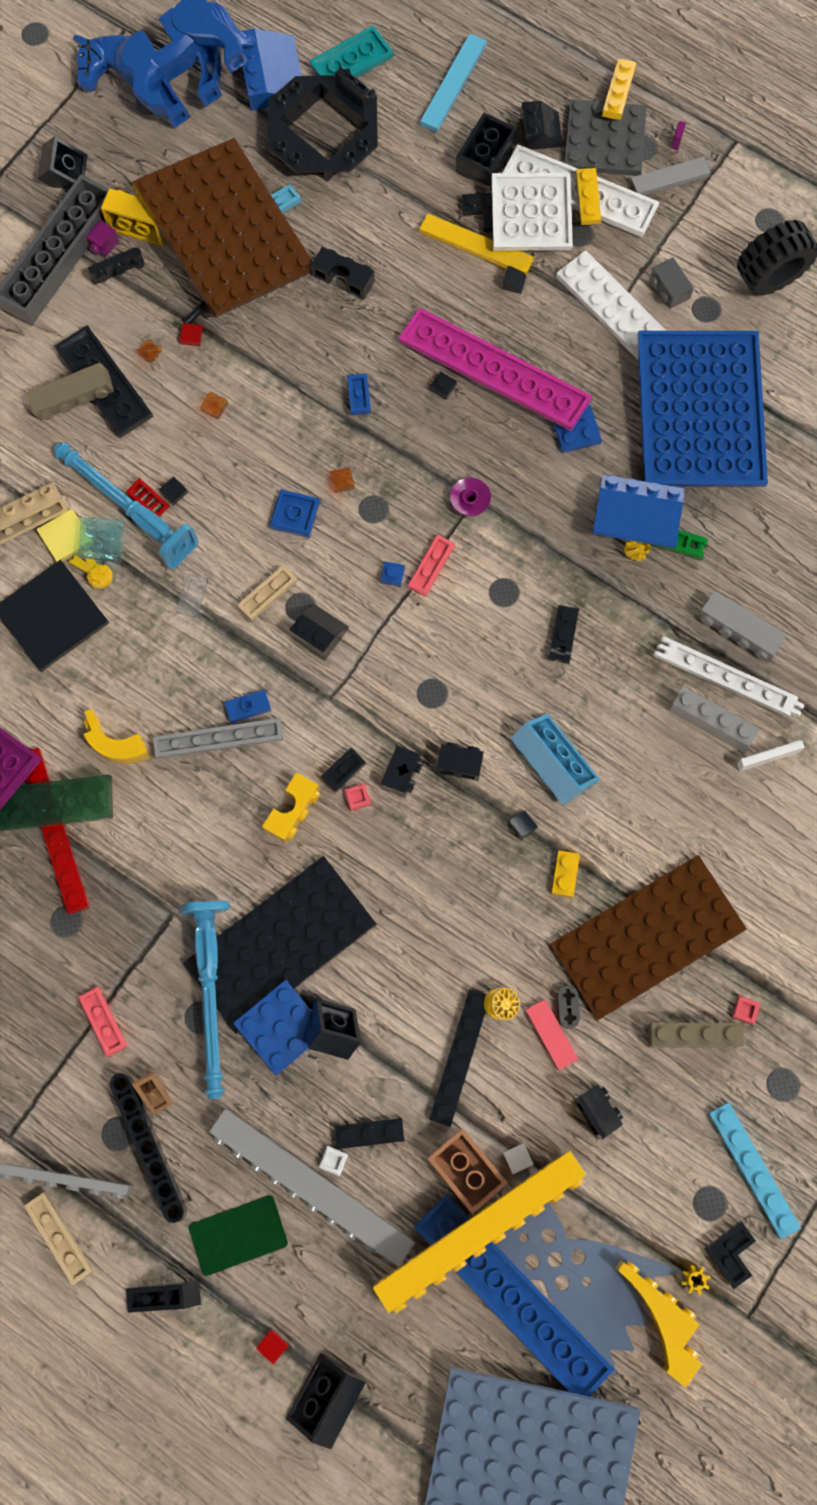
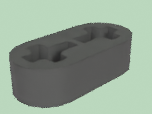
(574, 1007)

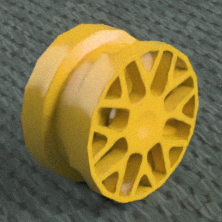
(501, 1004)

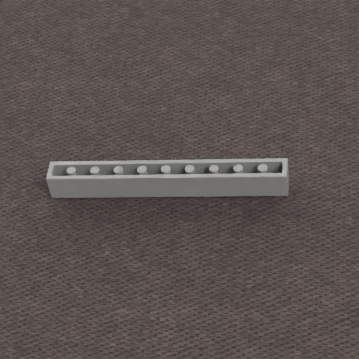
(312, 1187)

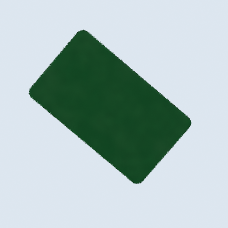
(238, 1235)

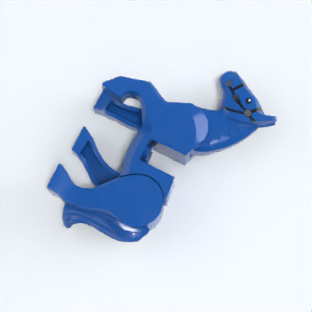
(195, 33)

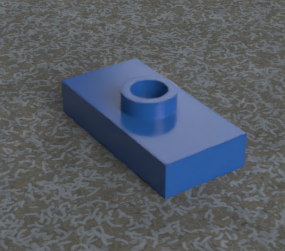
(359, 394)
(248, 706)

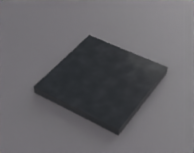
(51, 615)

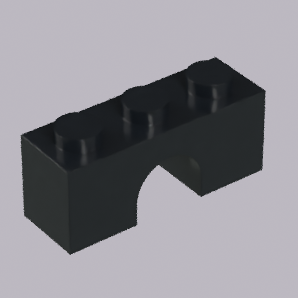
(330, 264)

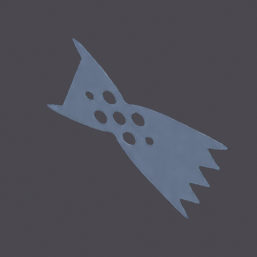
(594, 1310)

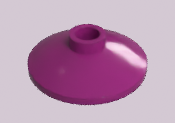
(470, 488)

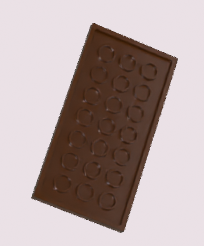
(647, 937)

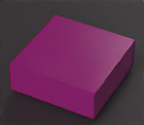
(678, 135)

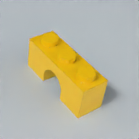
(284, 824)

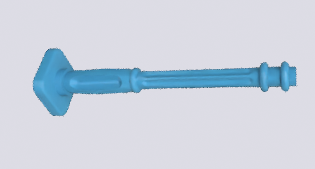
(175, 544)
(207, 962)

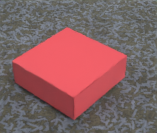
(357, 797)
(746, 1010)

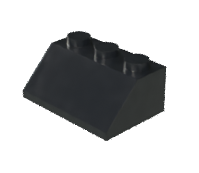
(325, 1401)

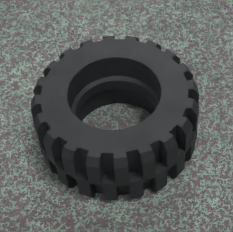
(777, 257)

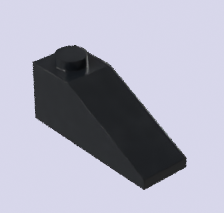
(164, 1296)

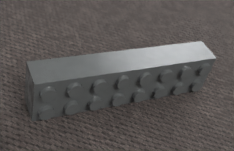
(53, 251)

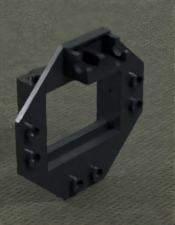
(346, 96)

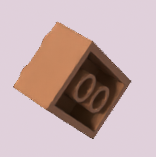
(467, 1171)

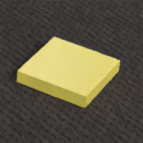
(62, 535)

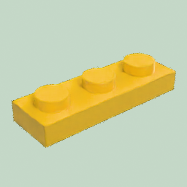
(588, 196)

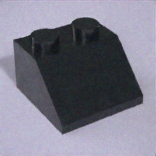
(540, 126)
(61, 164)
(318, 631)
(333, 1029)
(598, 1111)

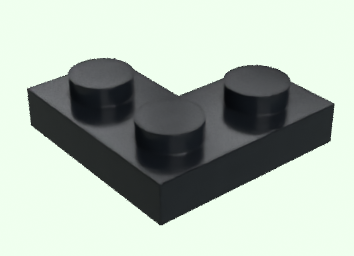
(479, 205)
(725, 1253)

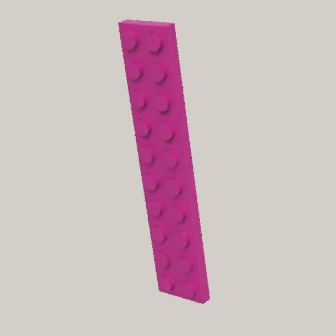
(495, 369)

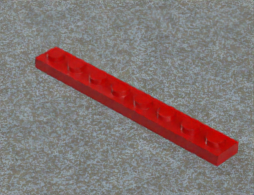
(61, 852)

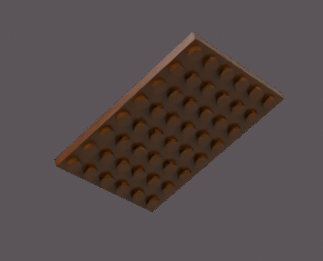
(224, 227)

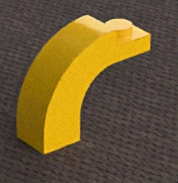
(118, 751)

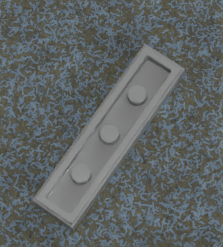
(670, 176)

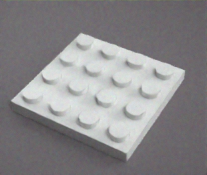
(531, 211)

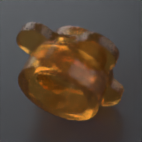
(152, 355)

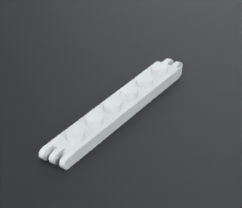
(728, 678)

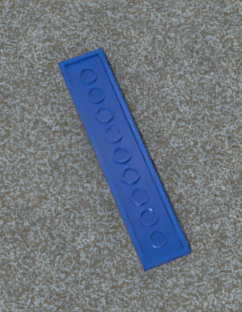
(522, 1307)

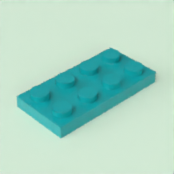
(357, 53)

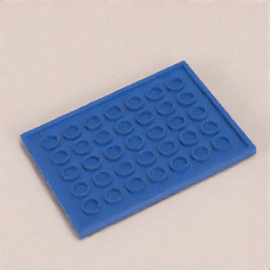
(702, 408)

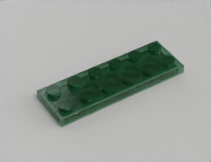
(58, 803)

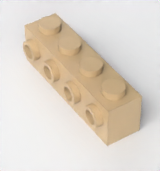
(30, 512)

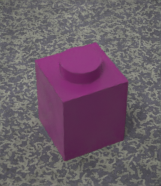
(102, 239)

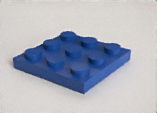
(277, 1027)

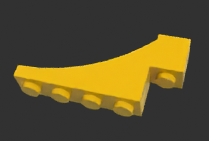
(672, 1323)

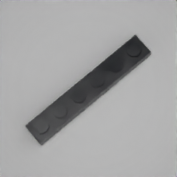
(459, 1059)

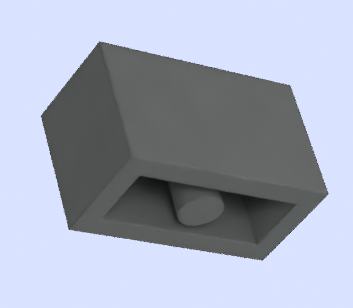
(671, 283)

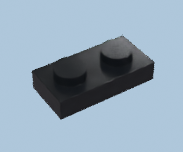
(343, 770)

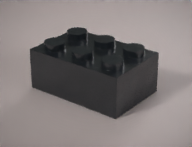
(486, 149)

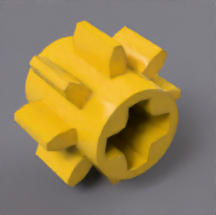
(637, 550)
(698, 1287)

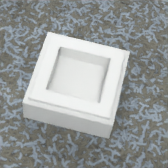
(518, 1158)
(333, 1161)

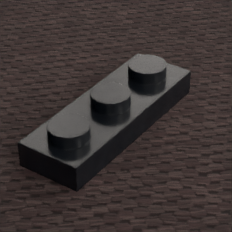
(369, 1133)

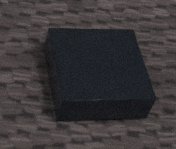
(173, 491)

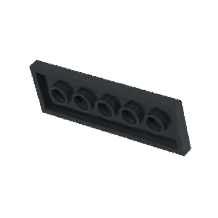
(124, 406)

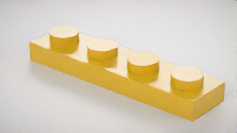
(619, 89)

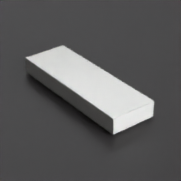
(770, 755)

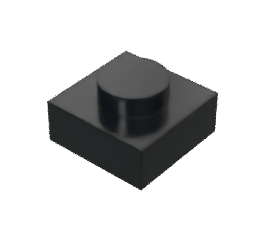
(443, 385)

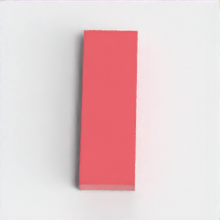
(431, 565)
(103, 1021)
(551, 1034)

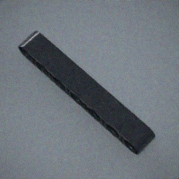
(156, 1155)

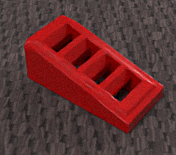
(140, 484)

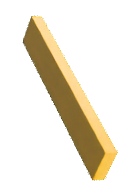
(474, 243)

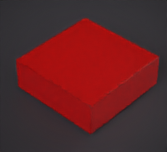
(191, 334)
(272, 1346)

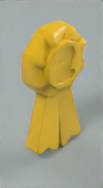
(98, 575)

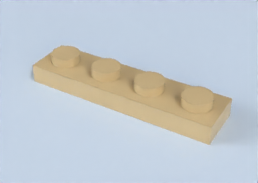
(58, 1238)

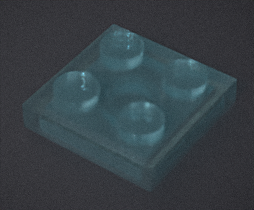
(101, 539)

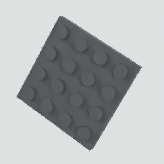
(605, 142)

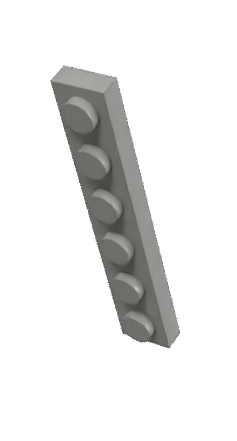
(218, 738)
(72, 1182)

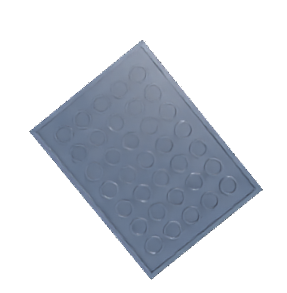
(529, 1445)

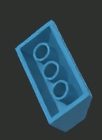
(554, 758)

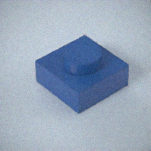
(392, 574)

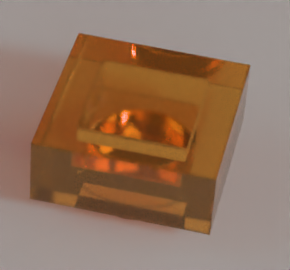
(214, 405)
(342, 479)

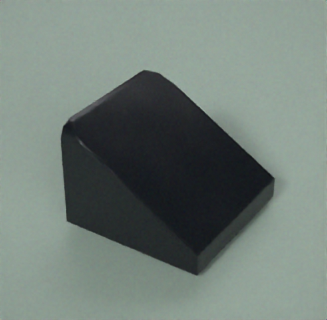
(514, 280)
(522, 825)

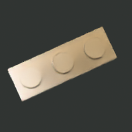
(267, 593)

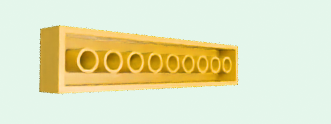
(478, 1231)

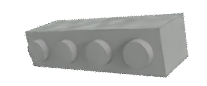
(741, 626)
(714, 720)

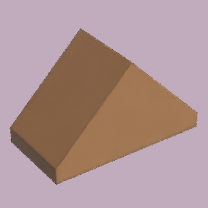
(153, 1092)

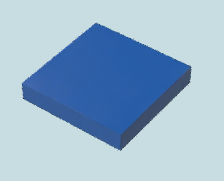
(295, 513)

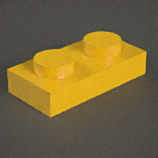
(565, 874)

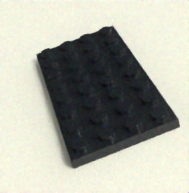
(285, 939)

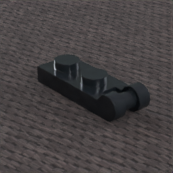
(116, 265)
(564, 633)

